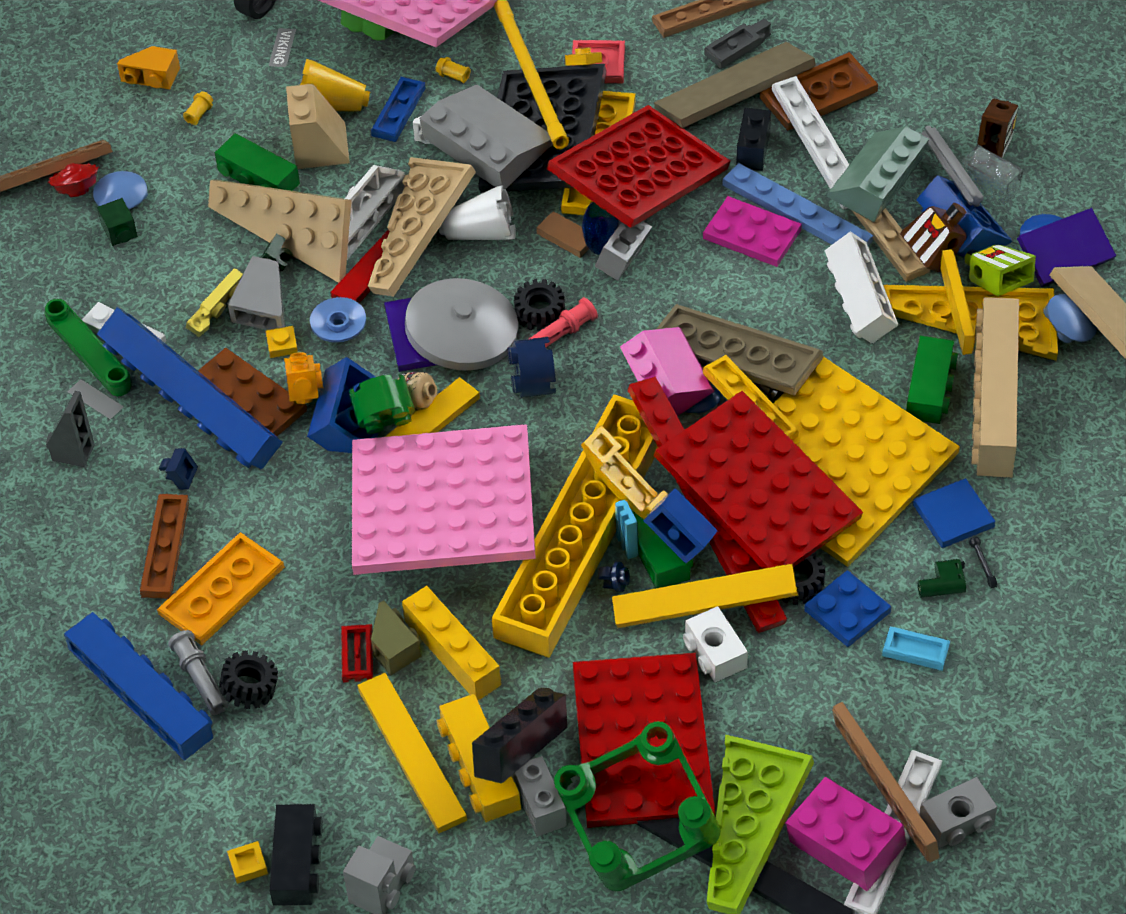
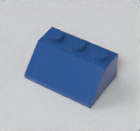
(977, 223)
(334, 417)

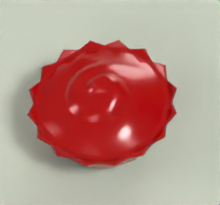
(74, 179)

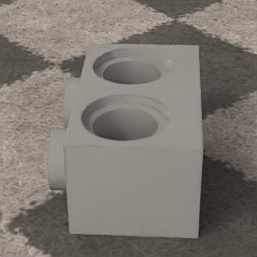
(622, 249)
(540, 797)

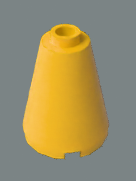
(338, 89)

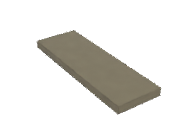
(734, 84)
(757, 354)

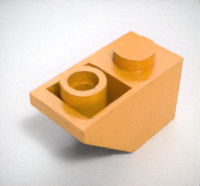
(150, 67)

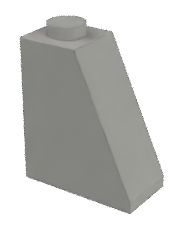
(259, 296)

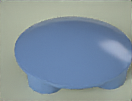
(120, 185)
(1069, 320)

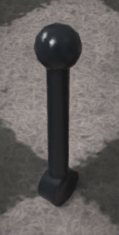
(975, 543)

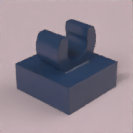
(179, 468)

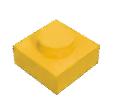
(583, 56)
(281, 341)
(247, 862)

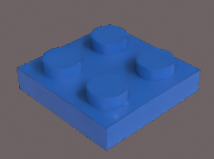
(847, 608)

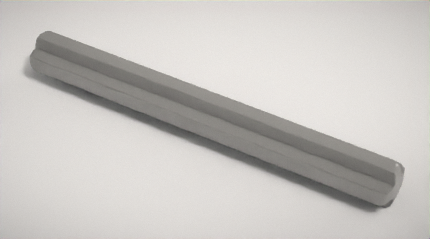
(953, 167)

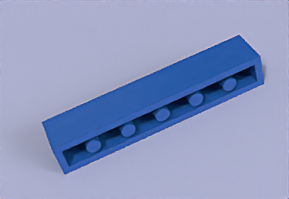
(139, 685)

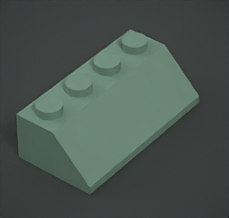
(879, 171)

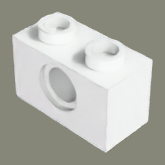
(714, 629)

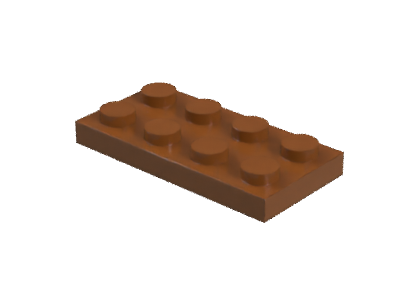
(828, 87)
(253, 391)

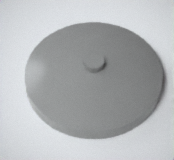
(461, 324)

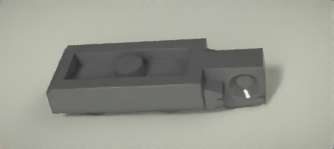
(737, 43)

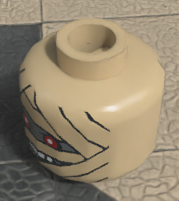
(421, 388)

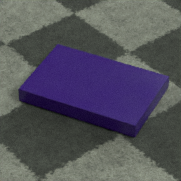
(1067, 243)
(406, 356)

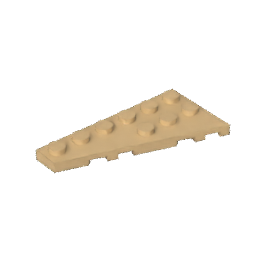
(417, 215)
(311, 223)

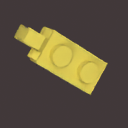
(214, 304)

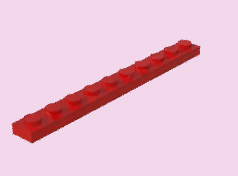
(665, 425)

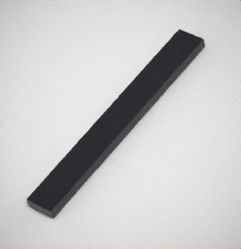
(772, 882)

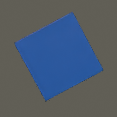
(954, 513)

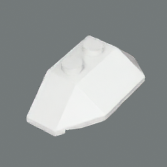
(371, 201)

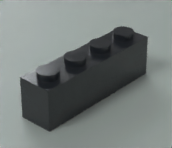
(519, 735)

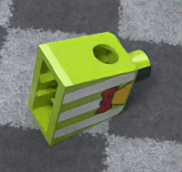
(1000, 268)

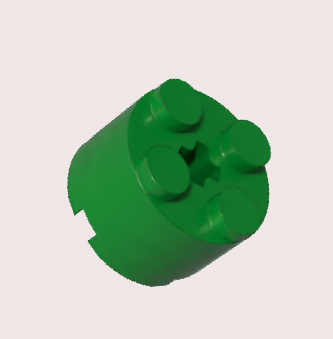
(382, 403)

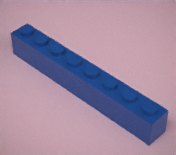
(190, 389)

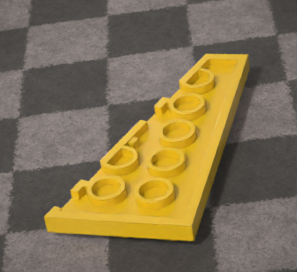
(931, 307)

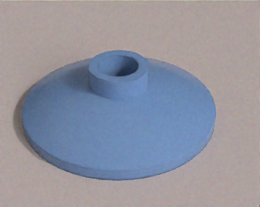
(336, 311)

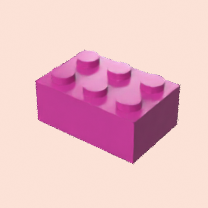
(846, 833)

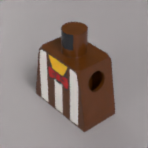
(998, 119)
(933, 232)

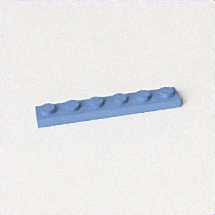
(790, 205)

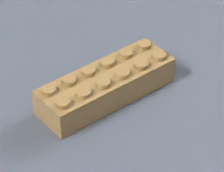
(995, 387)

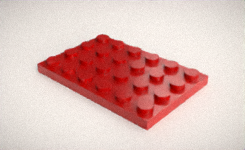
(638, 165)
(758, 484)
(614, 707)

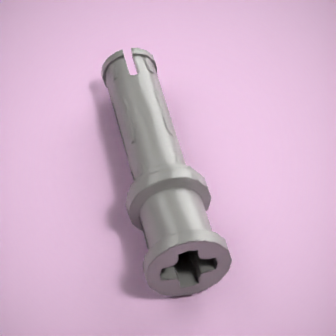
(193, 661)

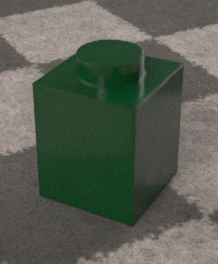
(117, 222)

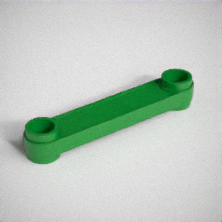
(88, 347)

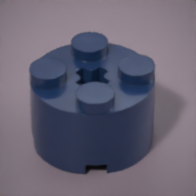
(532, 367)

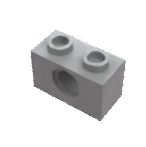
(966, 799)

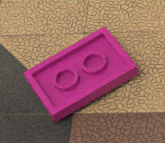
(752, 231)

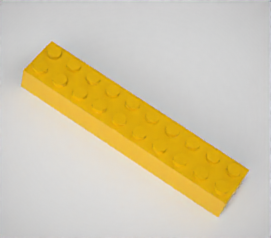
(570, 541)

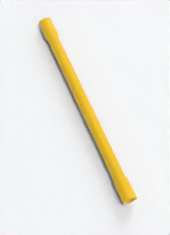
(554, 127)

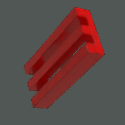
(358, 674)

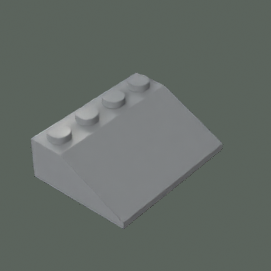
(485, 134)

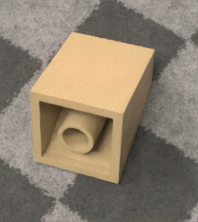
(315, 129)

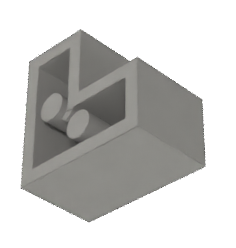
(377, 875)

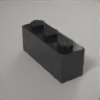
(295, 854)

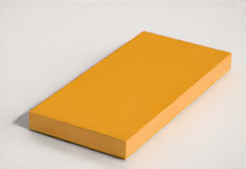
(221, 588)

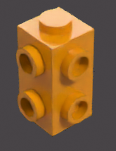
(302, 377)

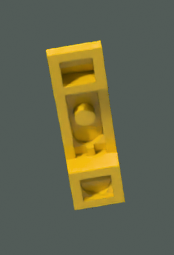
(619, 474)

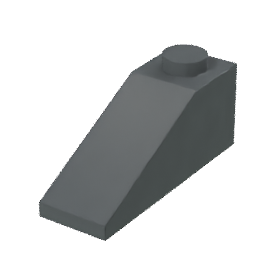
(72, 437)

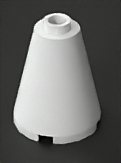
(481, 218)

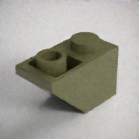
(393, 641)

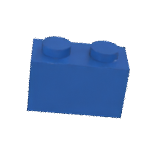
(680, 525)

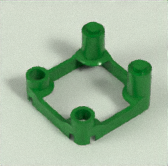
(696, 825)

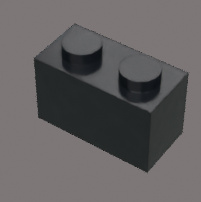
(753, 138)

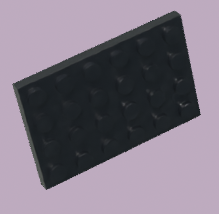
(576, 101)

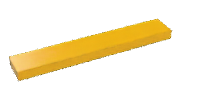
(704, 595)
(412, 753)

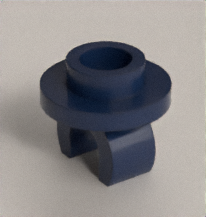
(614, 577)

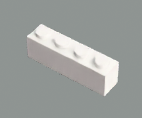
(860, 288)

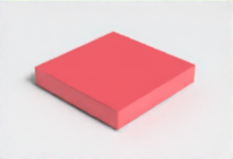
(612, 56)

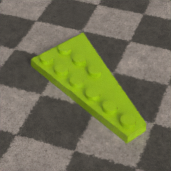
(752, 807)

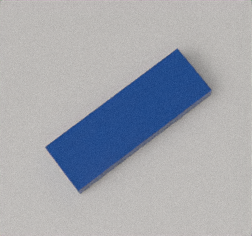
(398, 109)

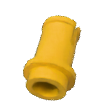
(448, 68)
(201, 103)

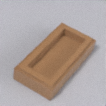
(563, 233)

